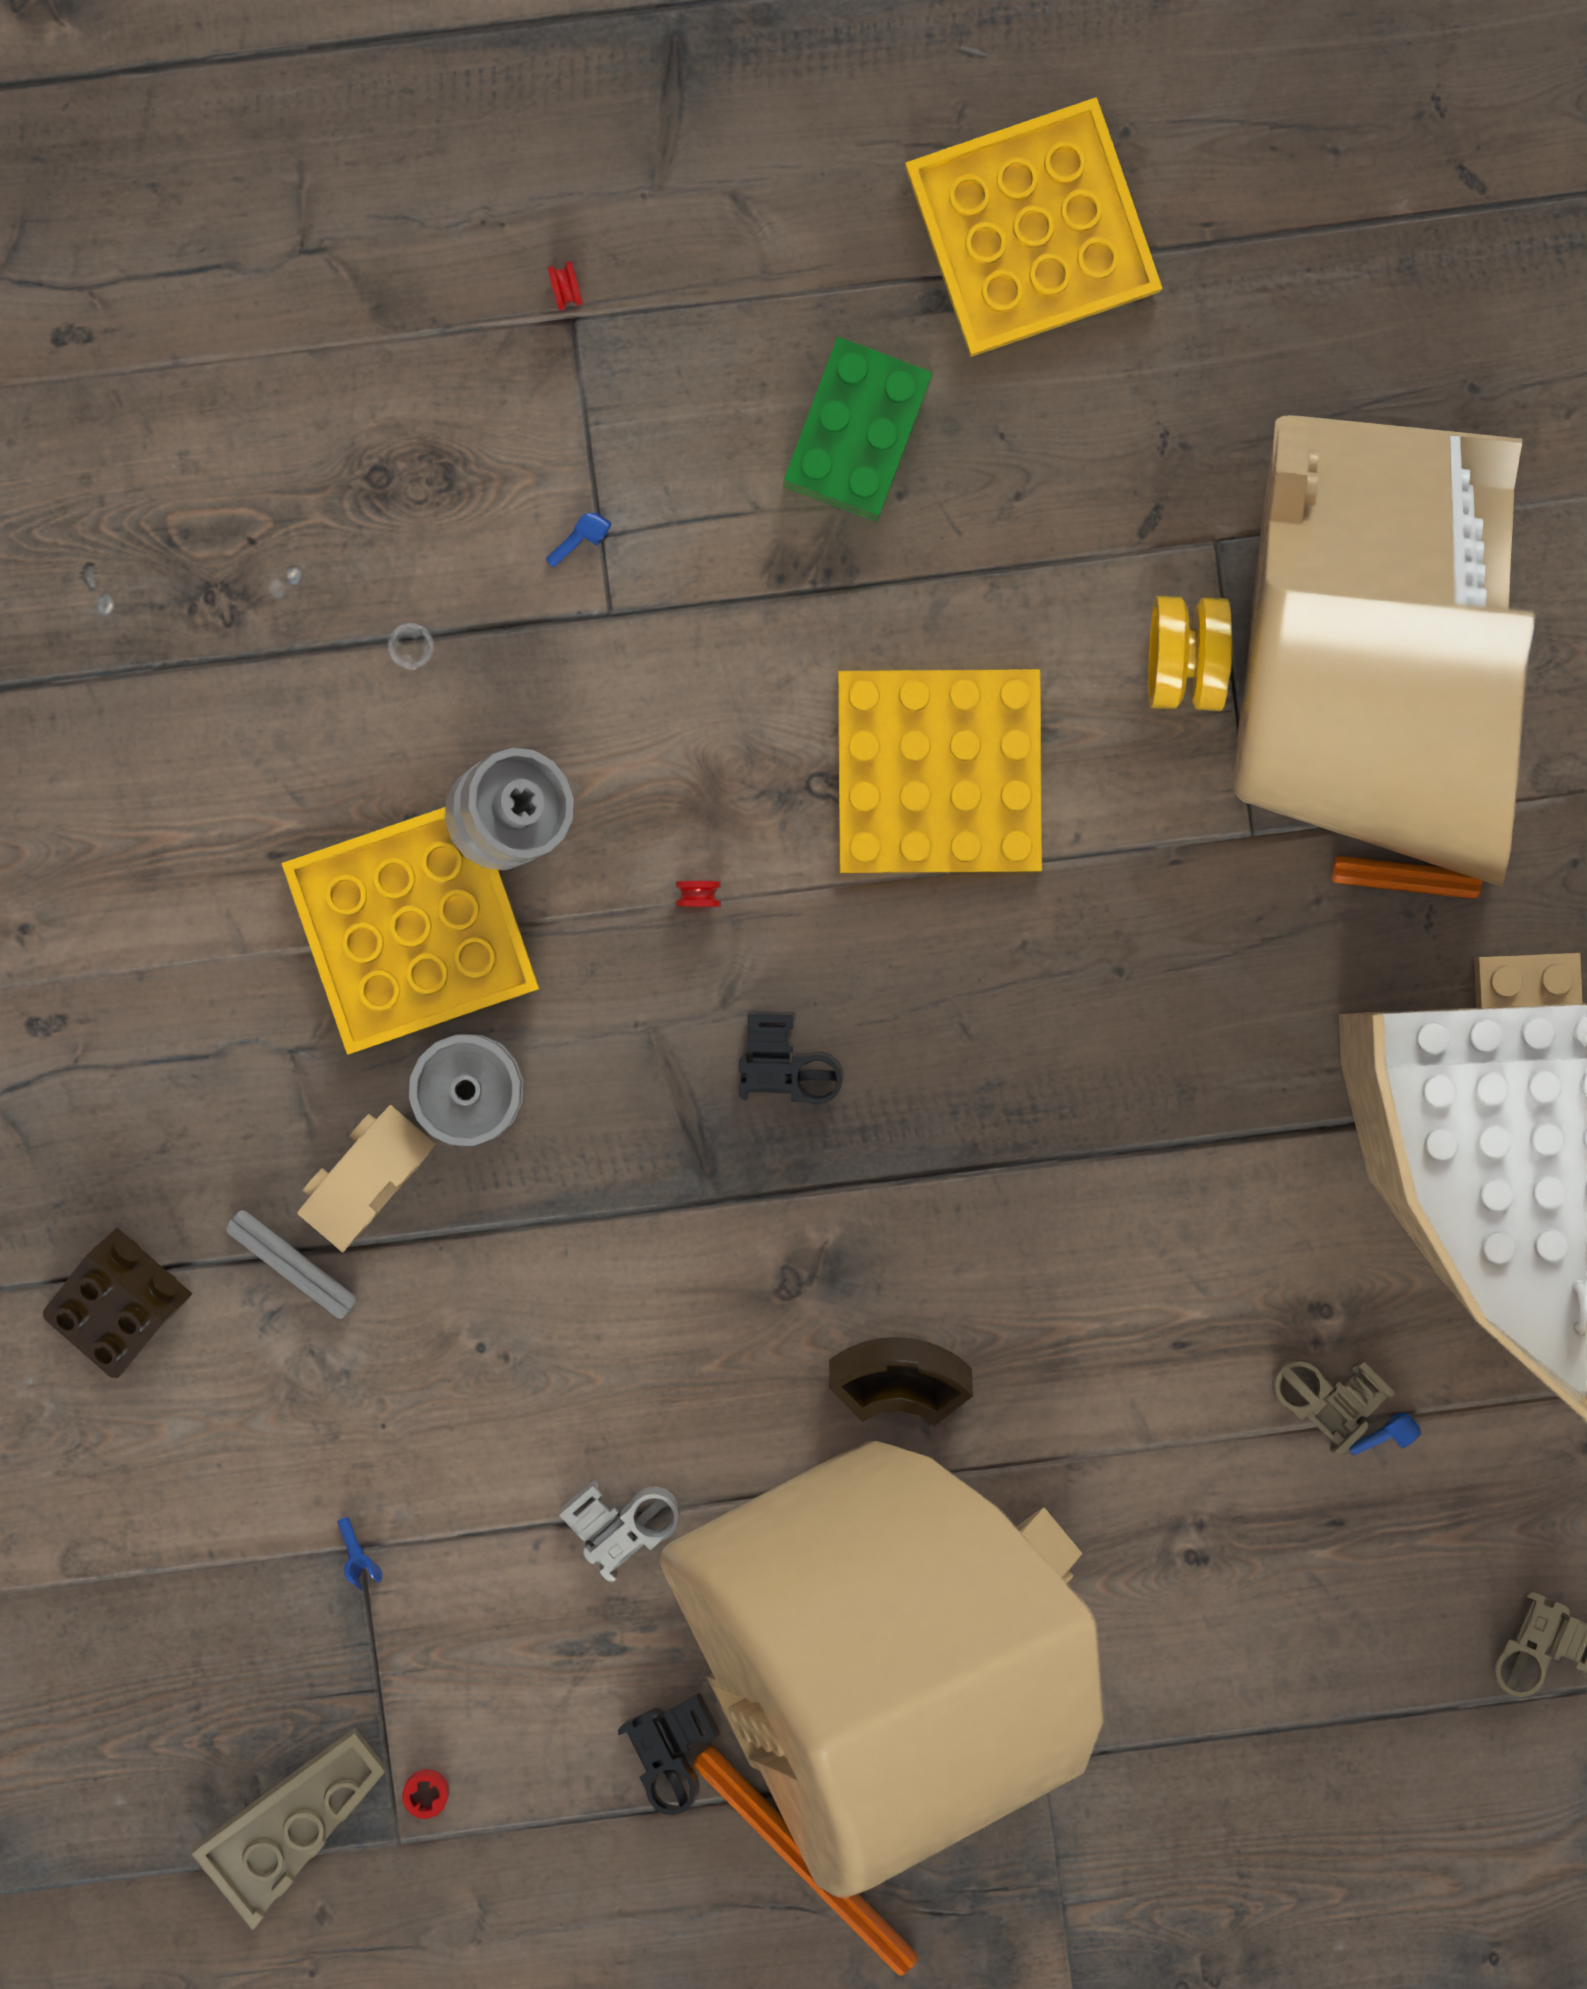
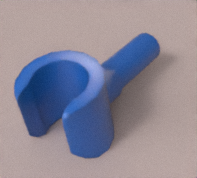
(590, 526)
(1399, 1427)
(357, 1560)

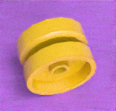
(1192, 653)

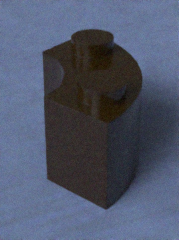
(900, 1377)

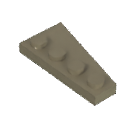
(276, 1835)

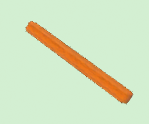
(774, 1831)

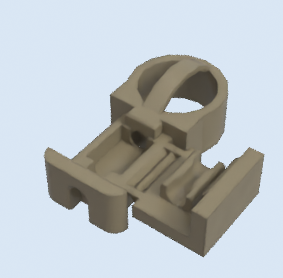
(1340, 1410)
(1549, 1634)

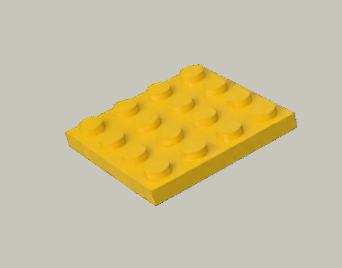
(1033, 227)
(939, 771)
(407, 931)

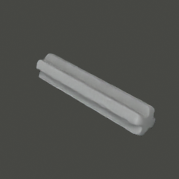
(291, 1264)

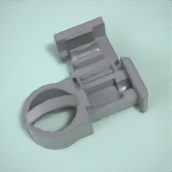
(610, 1531)

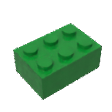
(857, 429)

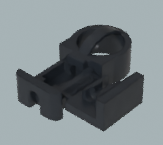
(772, 1062)
(661, 1739)

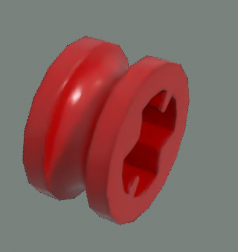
(565, 285)
(698, 894)
(412, 1786)

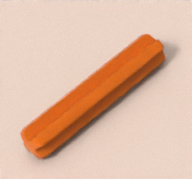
(1404, 877)

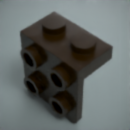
(115, 1303)

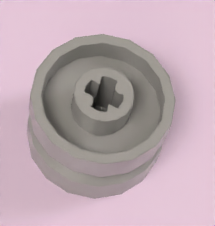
(509, 809)
(453, 1117)

